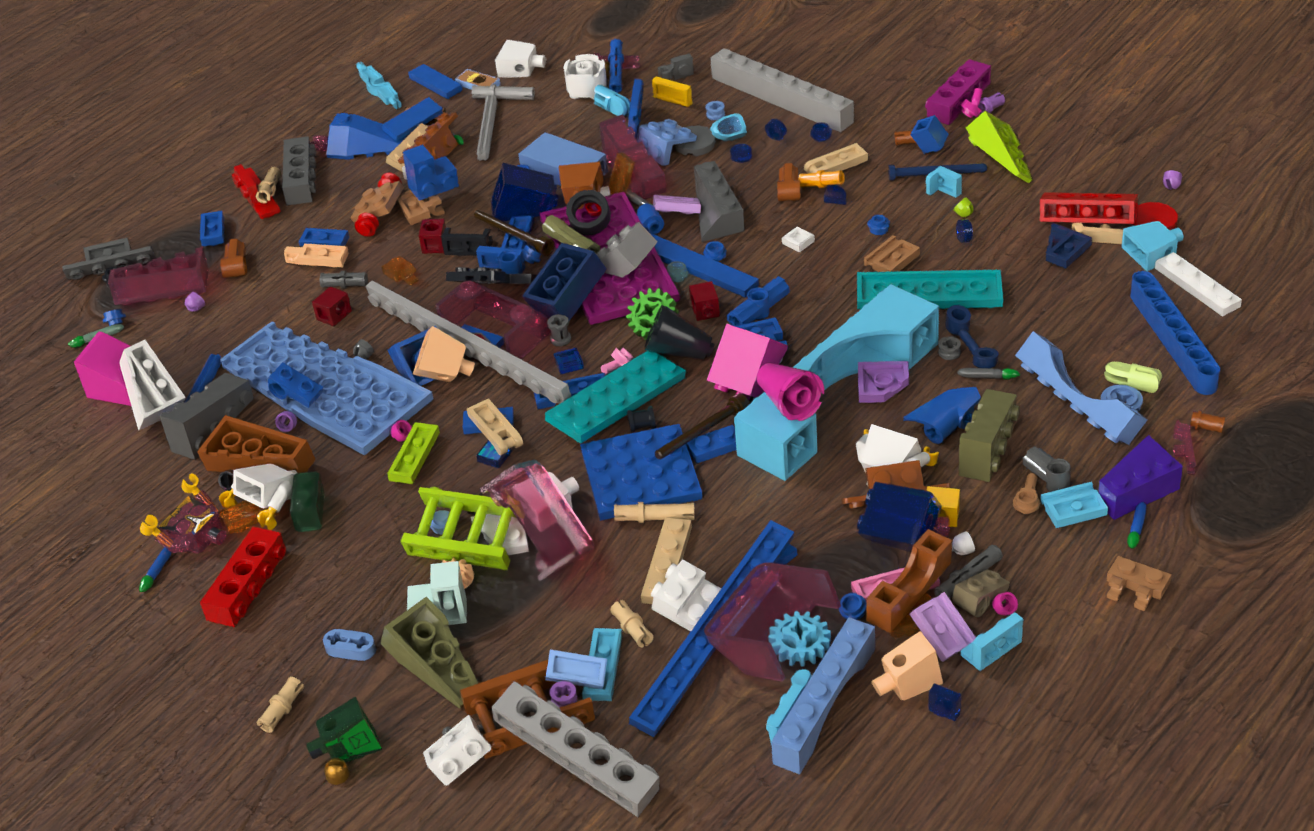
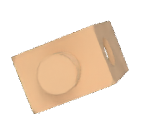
(442, 357)
(909, 669)

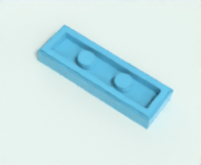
(605, 644)

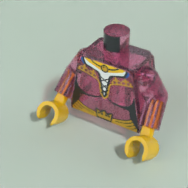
(190, 525)

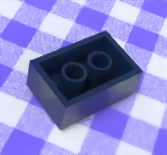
(565, 281)

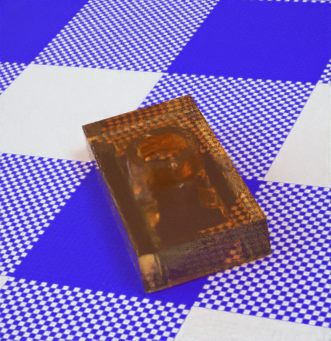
(621, 174)

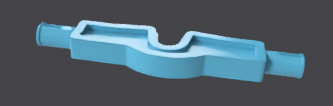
(376, 85)

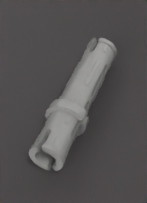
(518, 93)

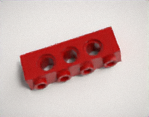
(1089, 208)
(243, 576)

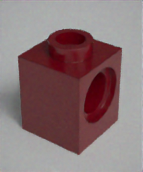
(430, 235)
(704, 301)
(331, 306)

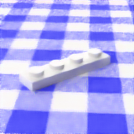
(1198, 284)

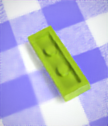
(413, 453)

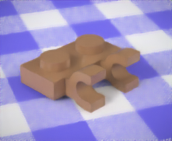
(417, 210)
(1138, 577)

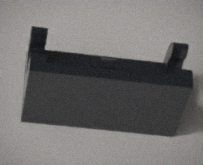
(464, 243)

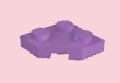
(881, 380)

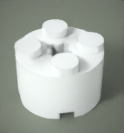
(584, 75)

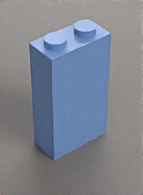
(552, 151)

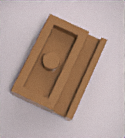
(892, 255)

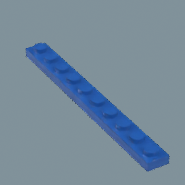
(696, 649)

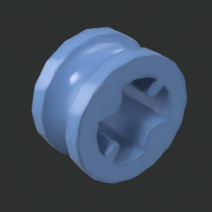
(715, 110)

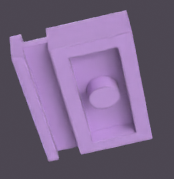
(673, 203)
(943, 626)

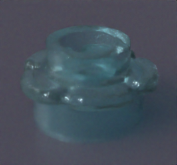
(677, 271)

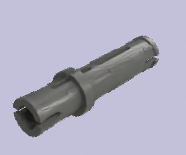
(974, 567)

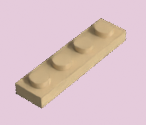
(668, 550)

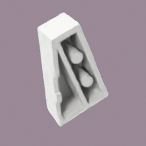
(148, 384)

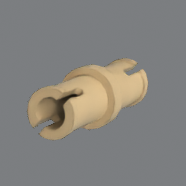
(631, 623)
(280, 704)

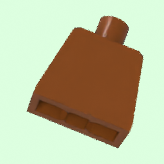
(579, 178)

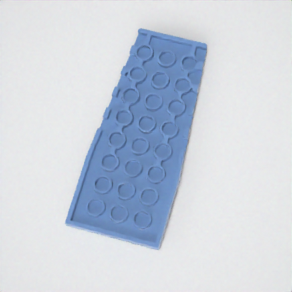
(357, 397)

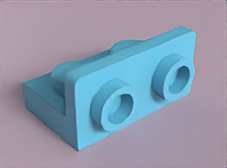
(995, 642)

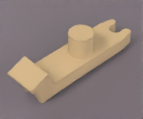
(1102, 235)

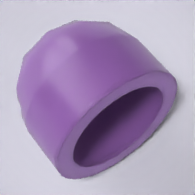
(1172, 179)
(194, 302)
(282, 418)

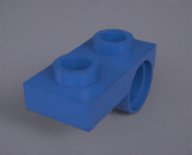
(507, 259)
(289, 382)

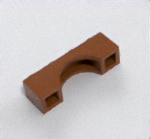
(927, 562)

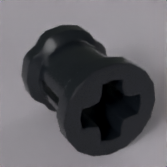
(641, 419)

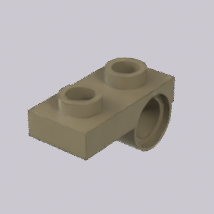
(977, 592)

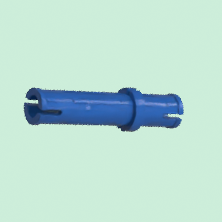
(616, 50)

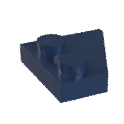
(1066, 245)

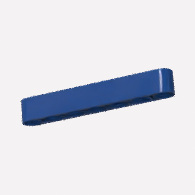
(1175, 333)

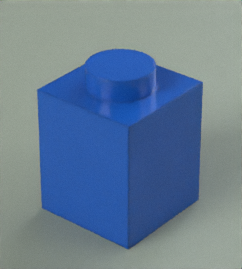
(929, 134)

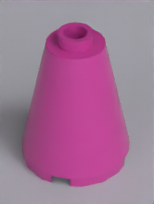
(791, 390)

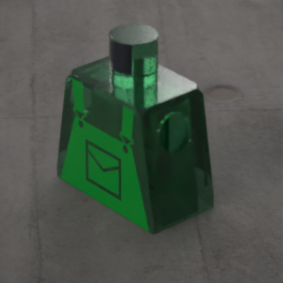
(345, 733)

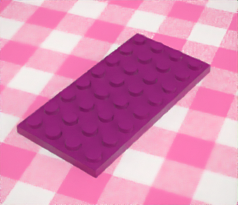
(613, 293)

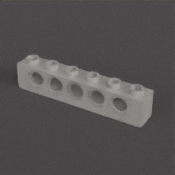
(631, 794)

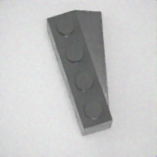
(720, 209)

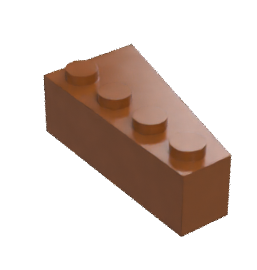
(244, 444)

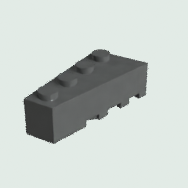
(196, 419)

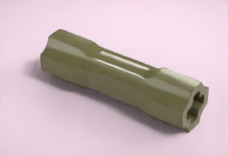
(565, 234)

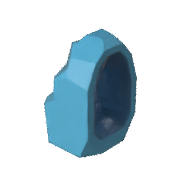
(729, 127)

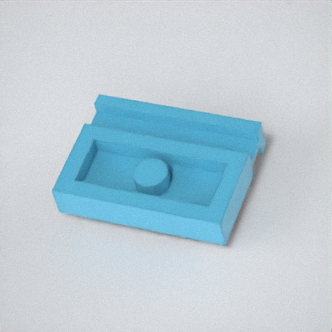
(1074, 504)

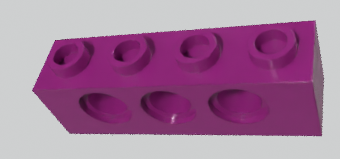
(960, 86)

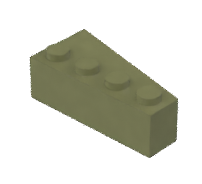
(987, 435)

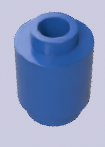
(650, 218)

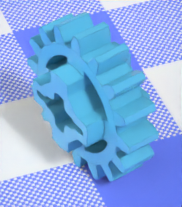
(813, 639)

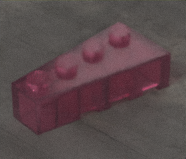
(647, 176)
(160, 278)

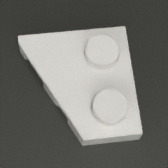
(515, 539)

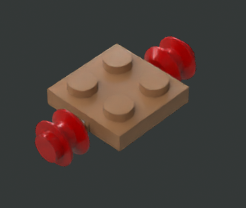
(376, 204)

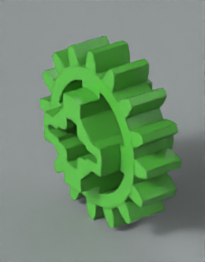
(643, 308)

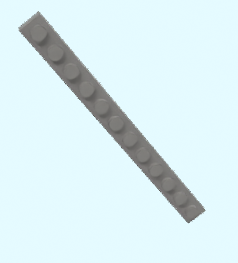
(476, 347)

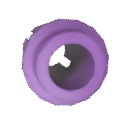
(991, 102)

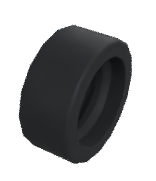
(584, 197)

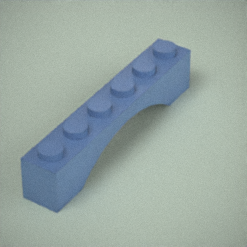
(1113, 415)
(801, 728)

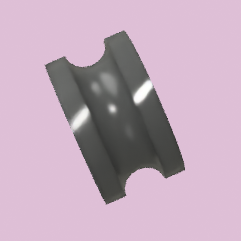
(949, 348)

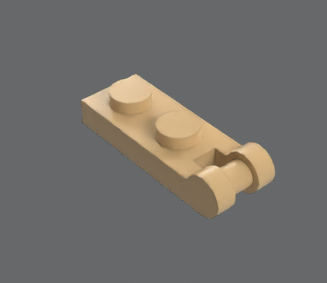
(838, 160)
(494, 426)

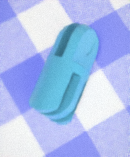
(611, 101)

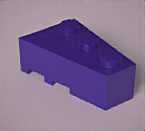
(1140, 477)

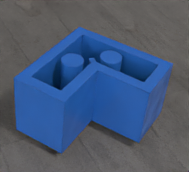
(428, 176)

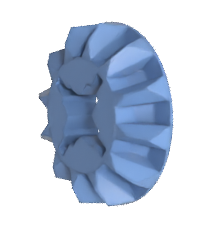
(1125, 394)

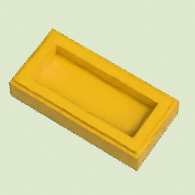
(672, 91)

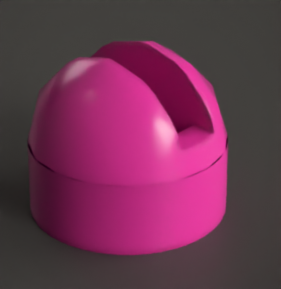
(395, 432)
(1007, 608)

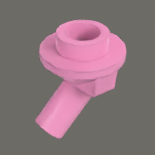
(621, 357)

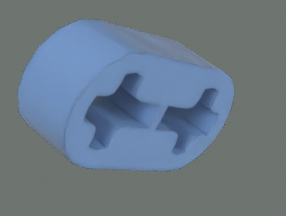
(349, 644)

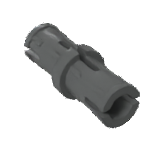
(343, 279)

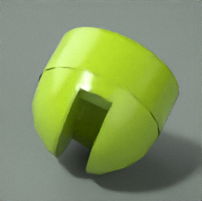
(964, 208)

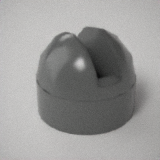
(363, 349)

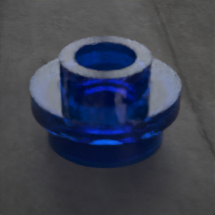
(821, 131)

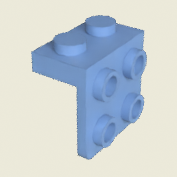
(660, 138)

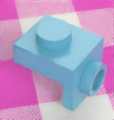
(945, 181)

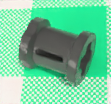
(559, 330)

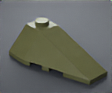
(428, 650)

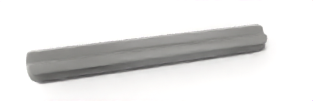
(486, 128)

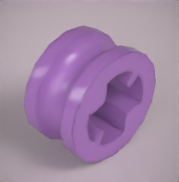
(562, 689)

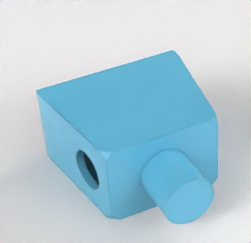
(1150, 242)

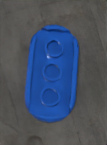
(635, 105)

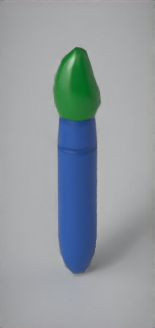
(1137, 524)
(154, 570)

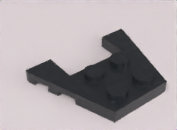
(487, 275)

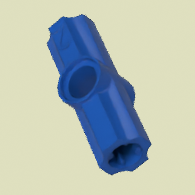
(759, 302)

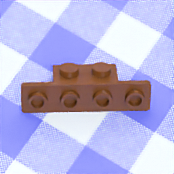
(438, 137)
(899, 474)

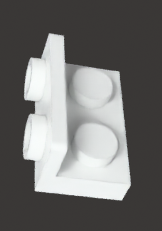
(456, 751)

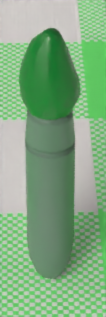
(81, 340)

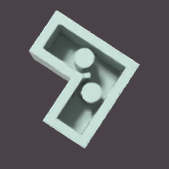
(444, 592)

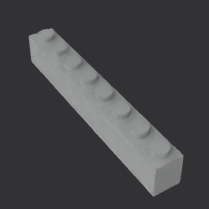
(782, 89)

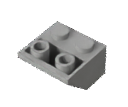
(627, 250)

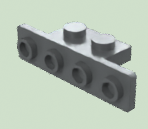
(108, 255)

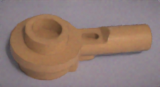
(1026, 499)

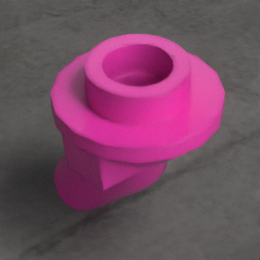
(971, 108)

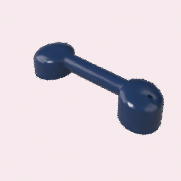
(958, 324)

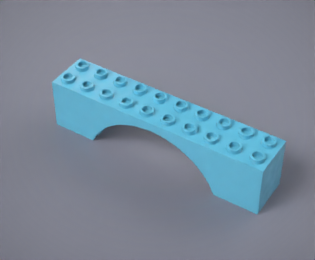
(885, 329)

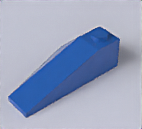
(357, 135)

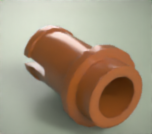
(904, 137)
(1207, 421)

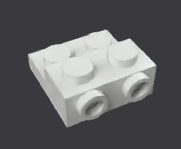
(683, 594)

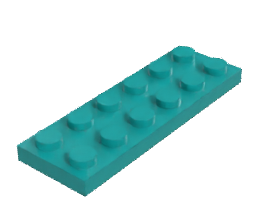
(942, 288)
(613, 395)

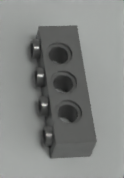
(299, 170)

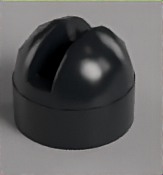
(225, 479)

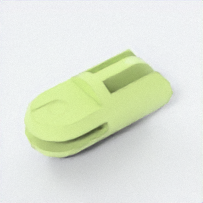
(1133, 375)

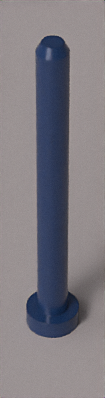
(925, 170)

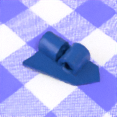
(946, 413)

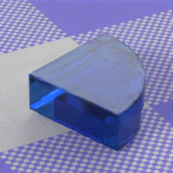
(835, 194)

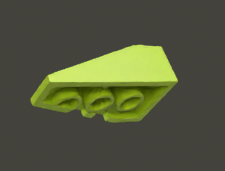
(999, 142)

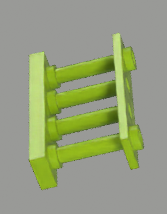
(444, 547)

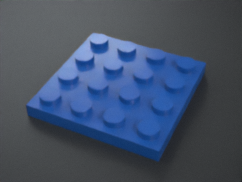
(627, 471)

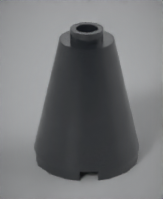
(677, 336)

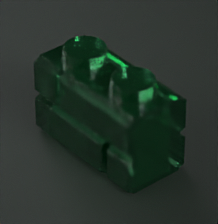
(307, 501)

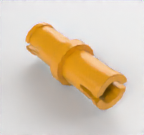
(821, 178)

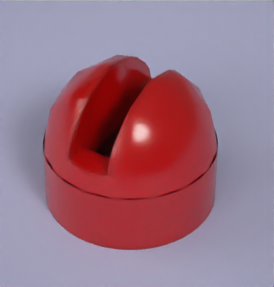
(591, 212)

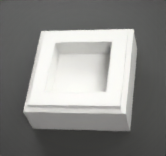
(798, 239)

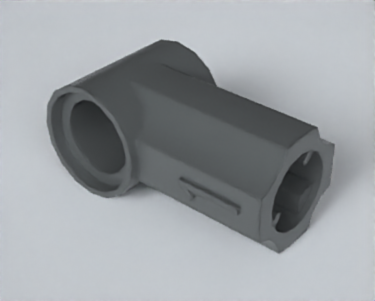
(1053, 471)

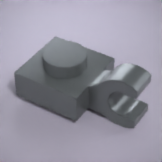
(679, 68)

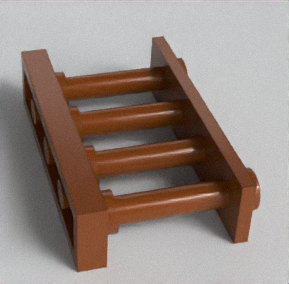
(484, 695)

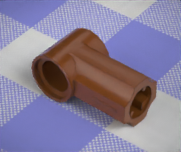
(788, 184)
(234, 260)

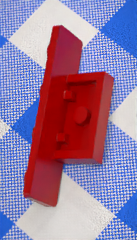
(248, 183)

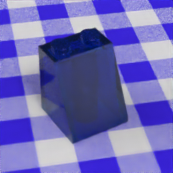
(522, 193)
(897, 515)

